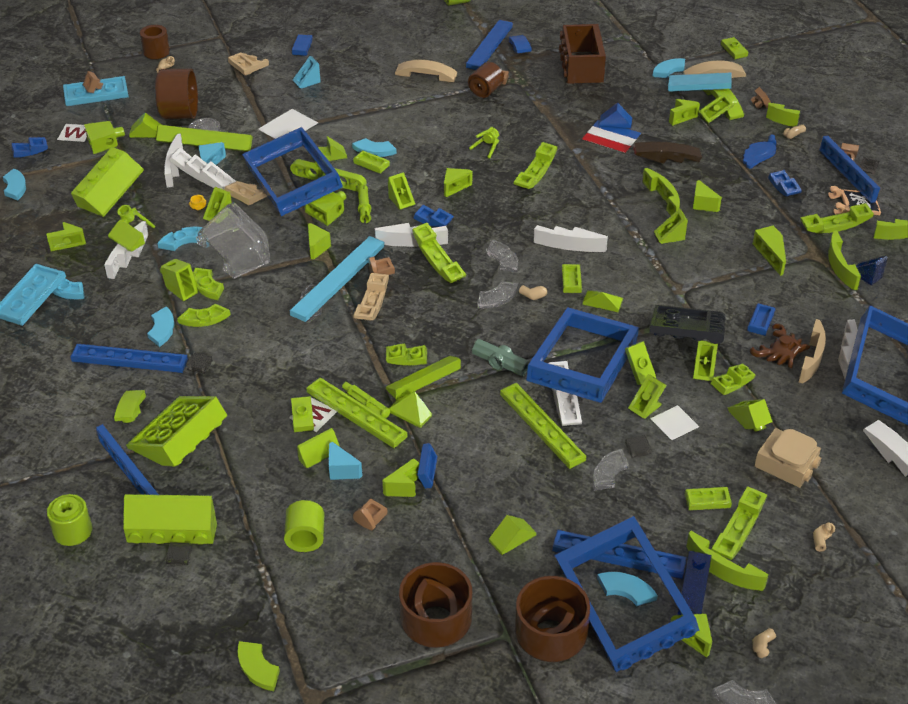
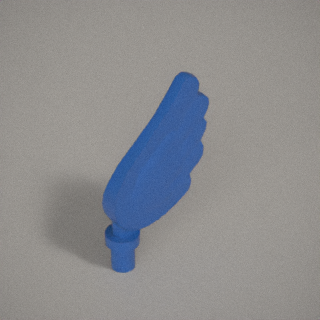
(759, 152)

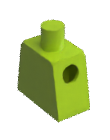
(102, 135)
(327, 207)
(179, 279)

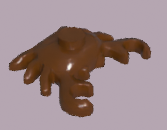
(784, 348)

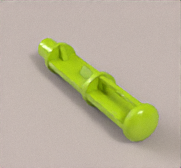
(366, 399)

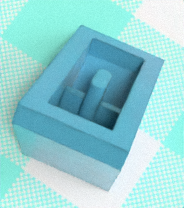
(308, 74)
(212, 152)
(342, 464)

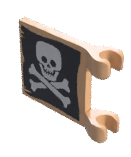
(851, 198)

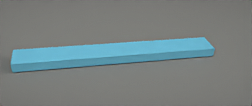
(336, 279)

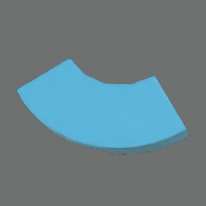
(668, 67)
(377, 148)
(16, 184)
(174, 240)
(70, 290)
(163, 326)
(627, 586)

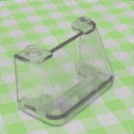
(236, 240)

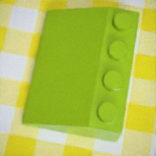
(178, 429)

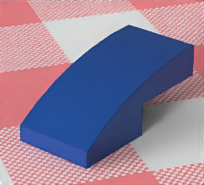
(520, 44)
(34, 146)
(784, 184)
(433, 218)

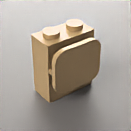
(789, 456)

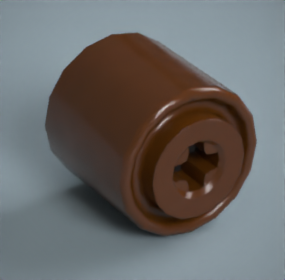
(154, 41)
(485, 79)

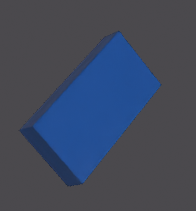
(302, 45)
(761, 319)
(427, 465)

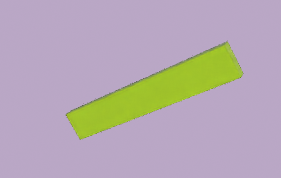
(198, 137)
(357, 412)
(543, 425)

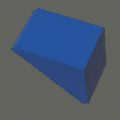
(616, 117)

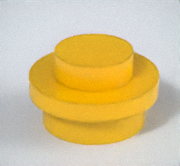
(197, 202)

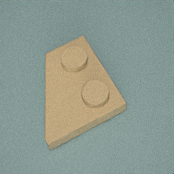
(247, 63)
(245, 192)

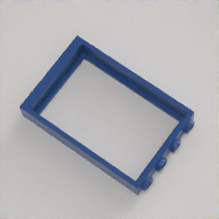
(301, 195)
(576, 382)
(863, 391)
(652, 642)

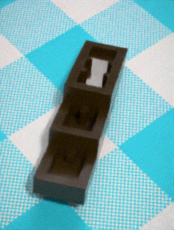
(667, 150)

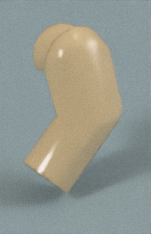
(166, 63)
(791, 133)
(534, 293)
(821, 534)
(760, 642)

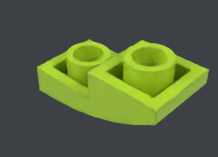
(784, 116)
(890, 230)
(401, 355)
(734, 379)
(128, 406)

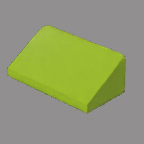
(716, 108)
(126, 236)
(316, 448)

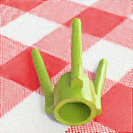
(489, 136)
(127, 215)

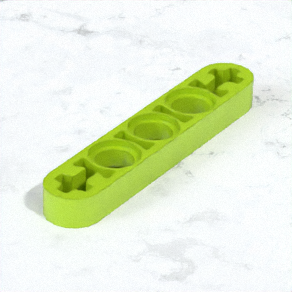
(302, 169)

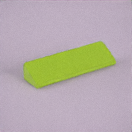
(424, 377)

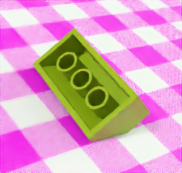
(106, 182)
(169, 519)

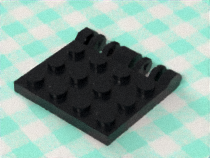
(688, 323)

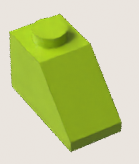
(751, 414)

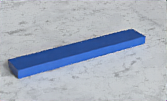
(489, 44)
(849, 169)
(129, 358)
(124, 462)
(624, 555)

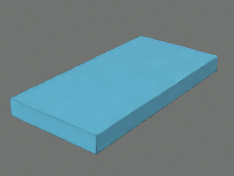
(700, 82)
(112, 89)
(30, 293)

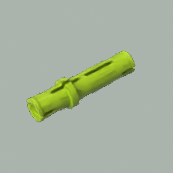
(364, 207)

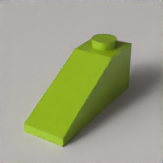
(771, 246)

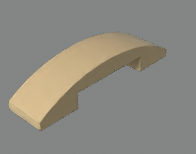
(428, 67)
(716, 67)
(373, 297)
(812, 364)

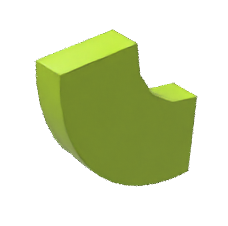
(206, 284)
(203, 317)
(256, 667)

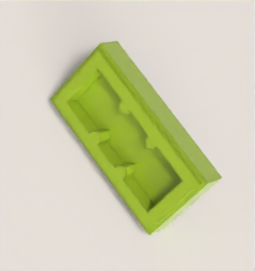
(734, 48)
(371, 161)
(571, 278)
(639, 362)
(302, 414)
(708, 498)

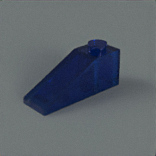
(696, 580)

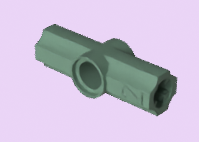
(500, 357)

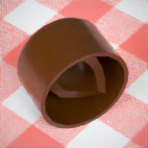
(176, 93)
(435, 586)
(554, 600)

